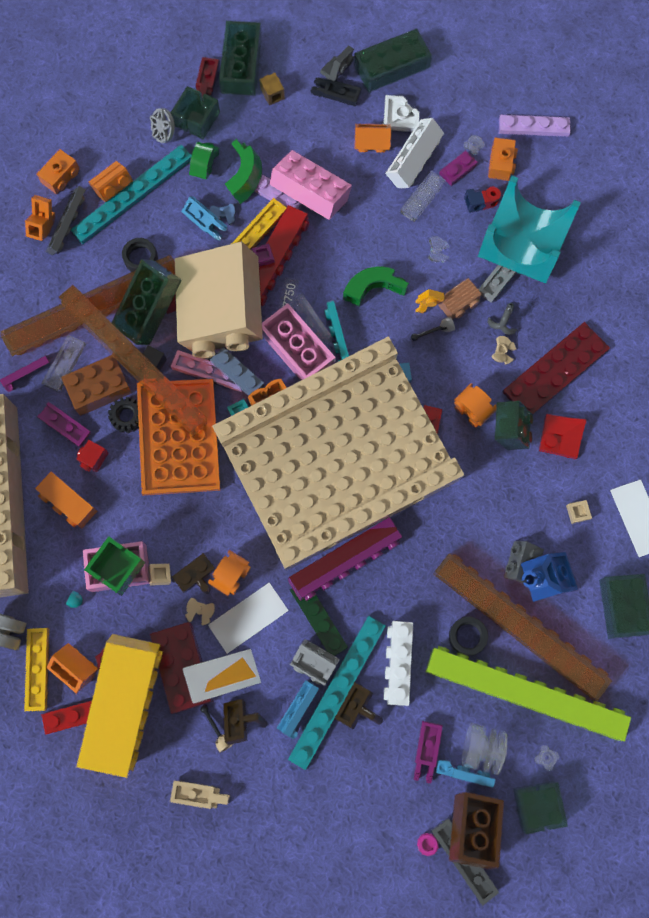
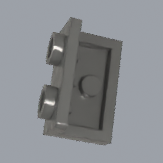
(339, 64)
(520, 552)

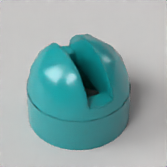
(74, 600)

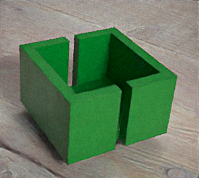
(115, 565)

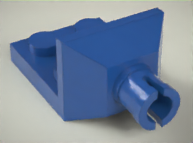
(548, 576)

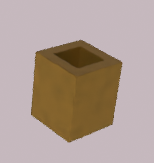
(272, 88)

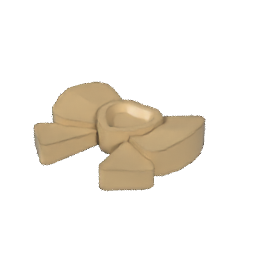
(503, 345)
(206, 610)

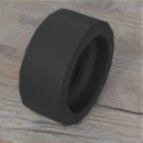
(134, 244)
(483, 636)

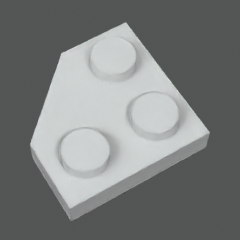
(400, 114)

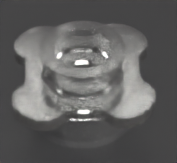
(474, 140)
(553, 757)

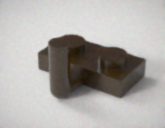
(194, 574)
(355, 706)
(236, 721)

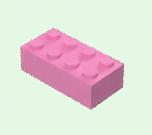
(310, 184)
(296, 343)

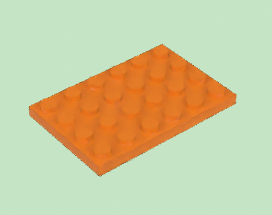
(169, 455)

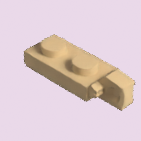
(197, 795)

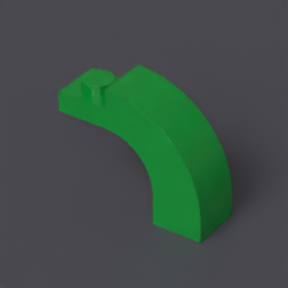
(248, 175)
(370, 279)

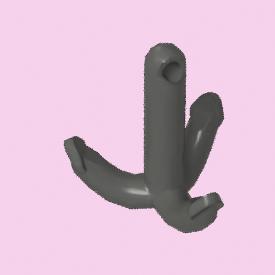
(503, 322)

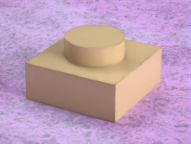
(579, 511)
(159, 574)

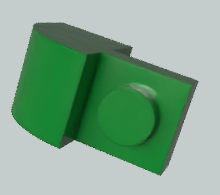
(202, 160)

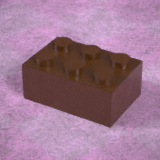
(476, 830)

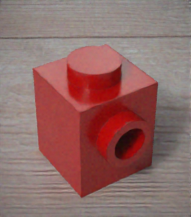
(91, 456)

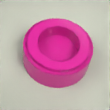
(427, 844)

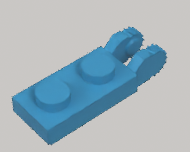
(203, 217)

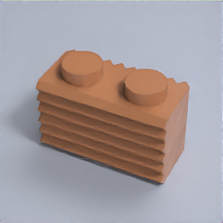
(460, 299)

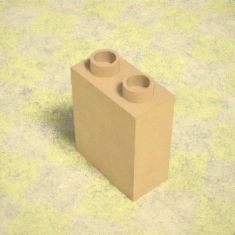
(218, 300)

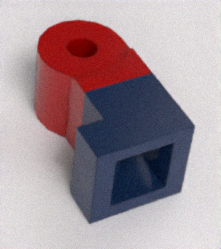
(482, 200)

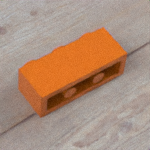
(65, 500)

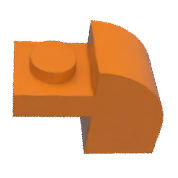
(41, 220)

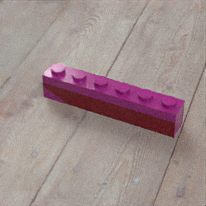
(344, 559)

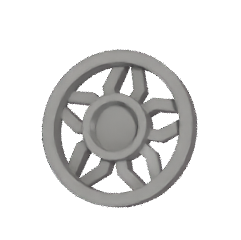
(162, 125)

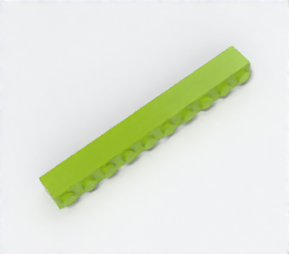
(528, 694)

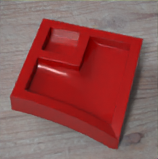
(562, 436)

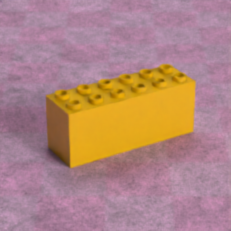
(120, 706)

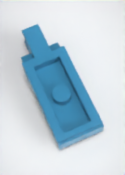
(463, 773)

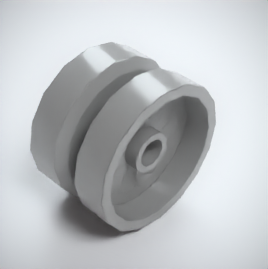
(7, 625)

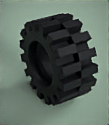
(115, 412)

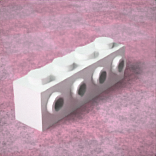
(415, 153)
(399, 663)

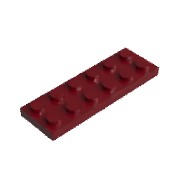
(557, 368)

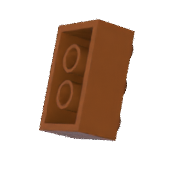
(96, 385)

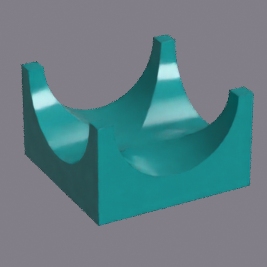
(525, 235)

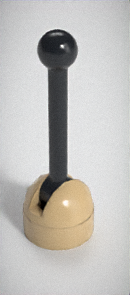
(220, 741)

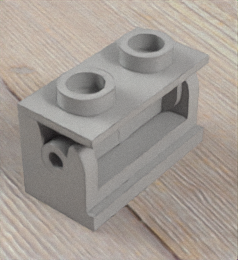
(314, 662)

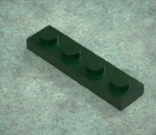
(321, 624)

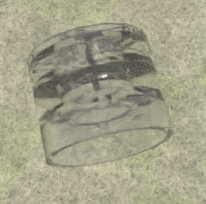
(489, 750)

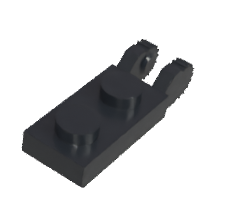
(336, 91)

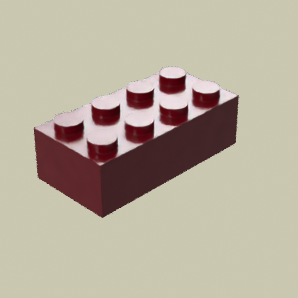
(179, 651)

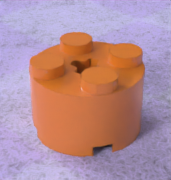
(475, 405)
(229, 572)

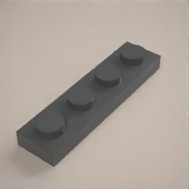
(63, 226)
(474, 876)

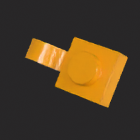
(428, 299)

